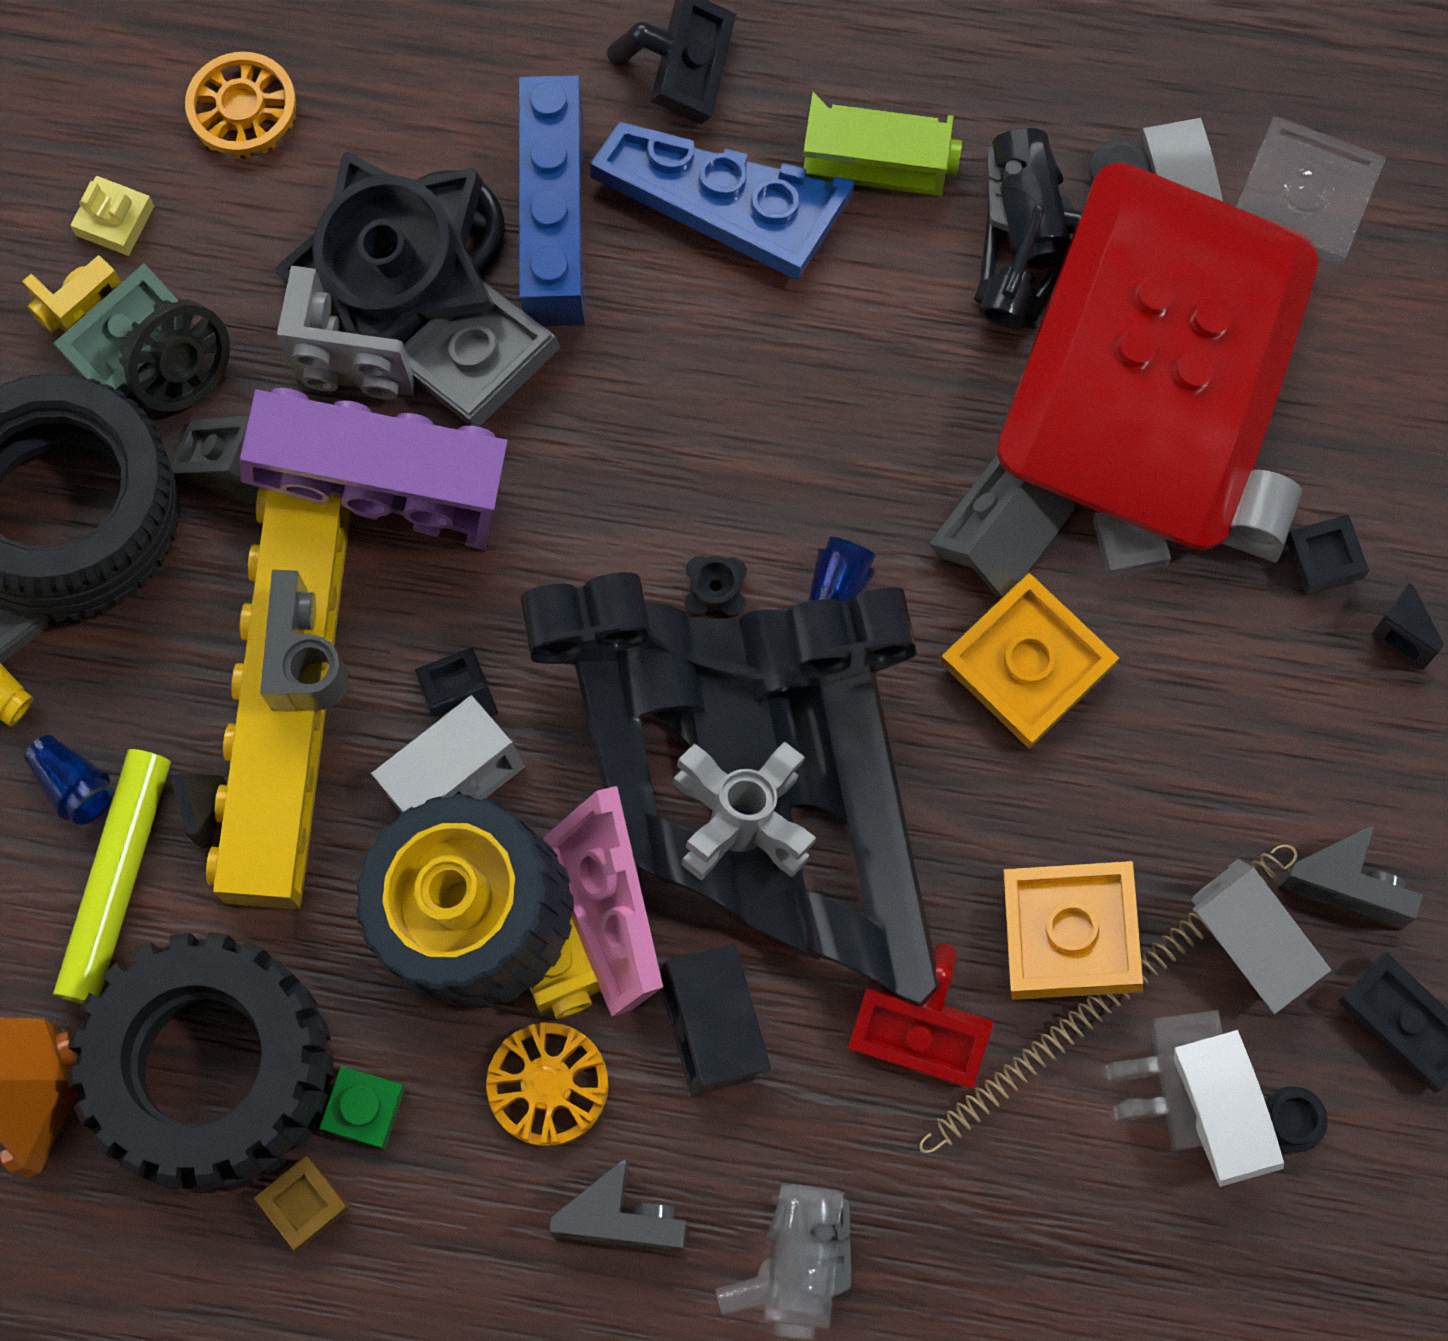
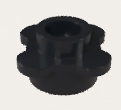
(715, 569)

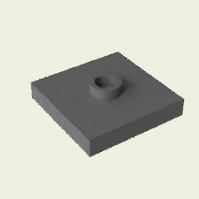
(479, 357)

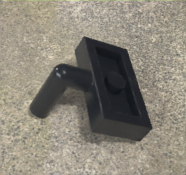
(690, 54)

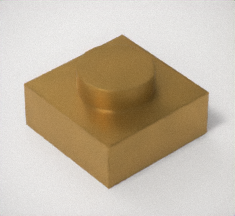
(302, 1203)

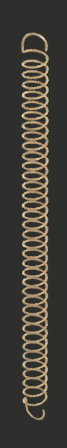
(1016, 1070)

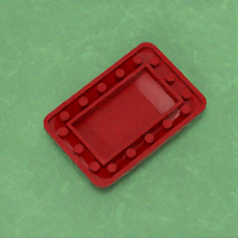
(1159, 357)

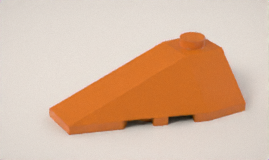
(32, 1091)

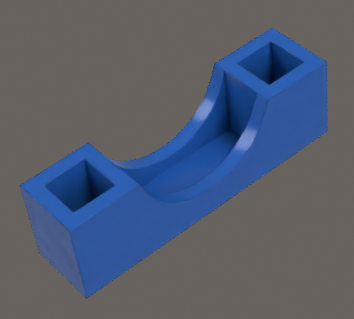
(551, 200)

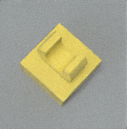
(112, 215)

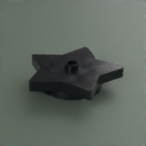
(395, 249)

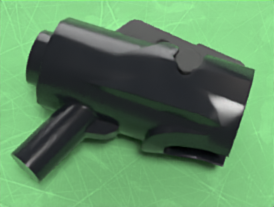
(1019, 176)

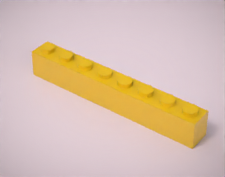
(271, 752)

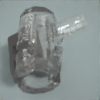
(806, 1263)

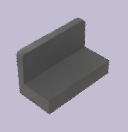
(1001, 528)

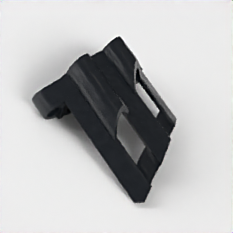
(739, 697)

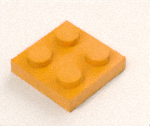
(1029, 660)
(1072, 930)

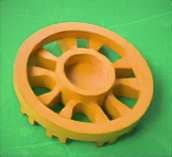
(241, 104)
(547, 1084)

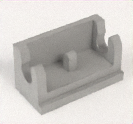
(454, 756)
(1259, 935)

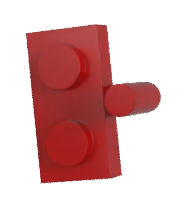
(926, 1036)

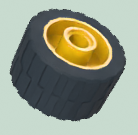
(464, 901)

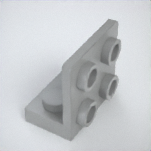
(332, 358)

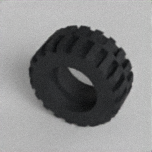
(132, 1014)

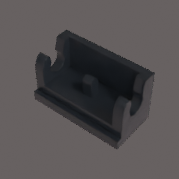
(713, 1020)

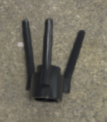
(1009, 295)

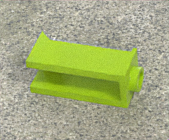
(880, 148)

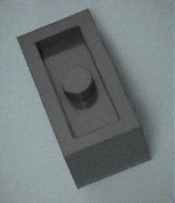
(290, 650)

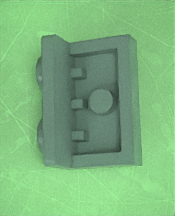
(97, 338)

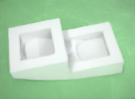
(1229, 1108)

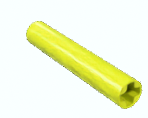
(112, 876)

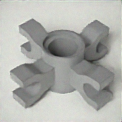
(731, 830)

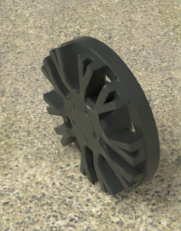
(175, 355)

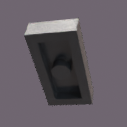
(1402, 1019)

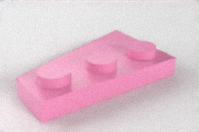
(608, 900)

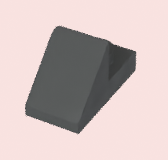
(211, 457)
(1336, 880)
(600, 1217)

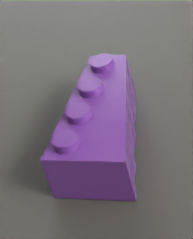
(374, 462)

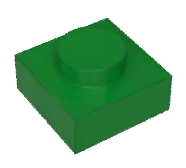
(362, 1108)

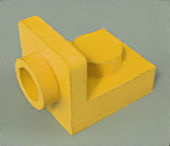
(78, 295)
(568, 983)

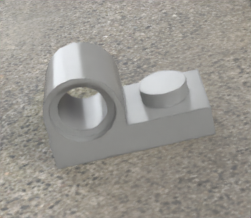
(1264, 515)

